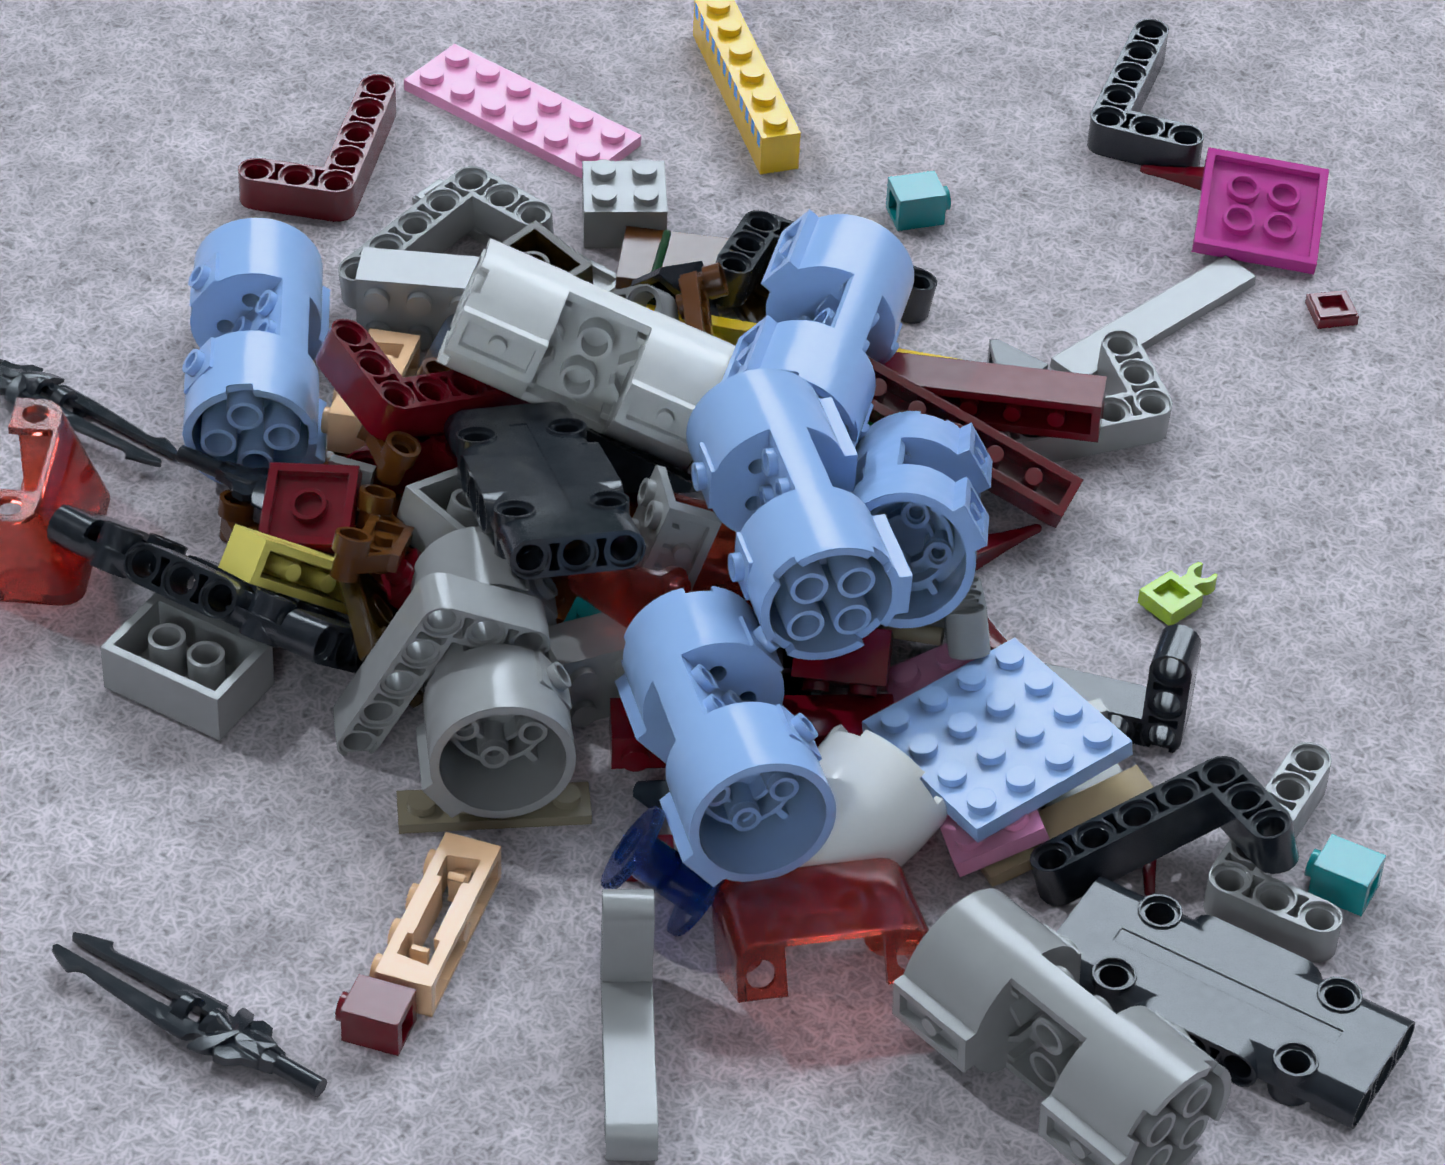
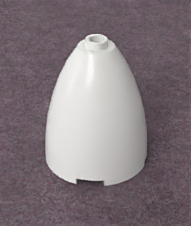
(878, 800)

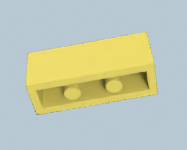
(282, 567)

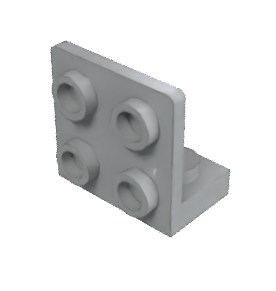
(672, 530)

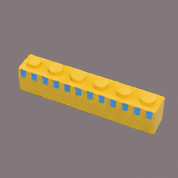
(746, 85)

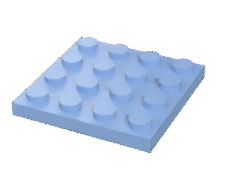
(1000, 738)

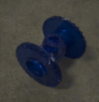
(661, 869)

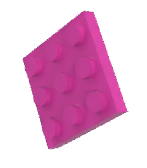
(1260, 210)

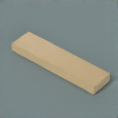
(1071, 813)

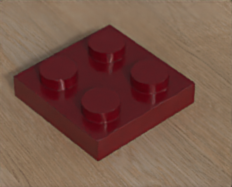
(310, 502)

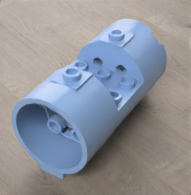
(830, 306)
(258, 329)
(930, 488)
(804, 545)
(737, 762)

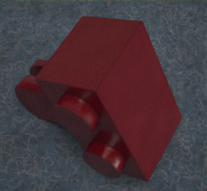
(861, 671)

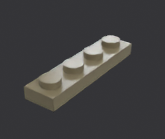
(421, 814)

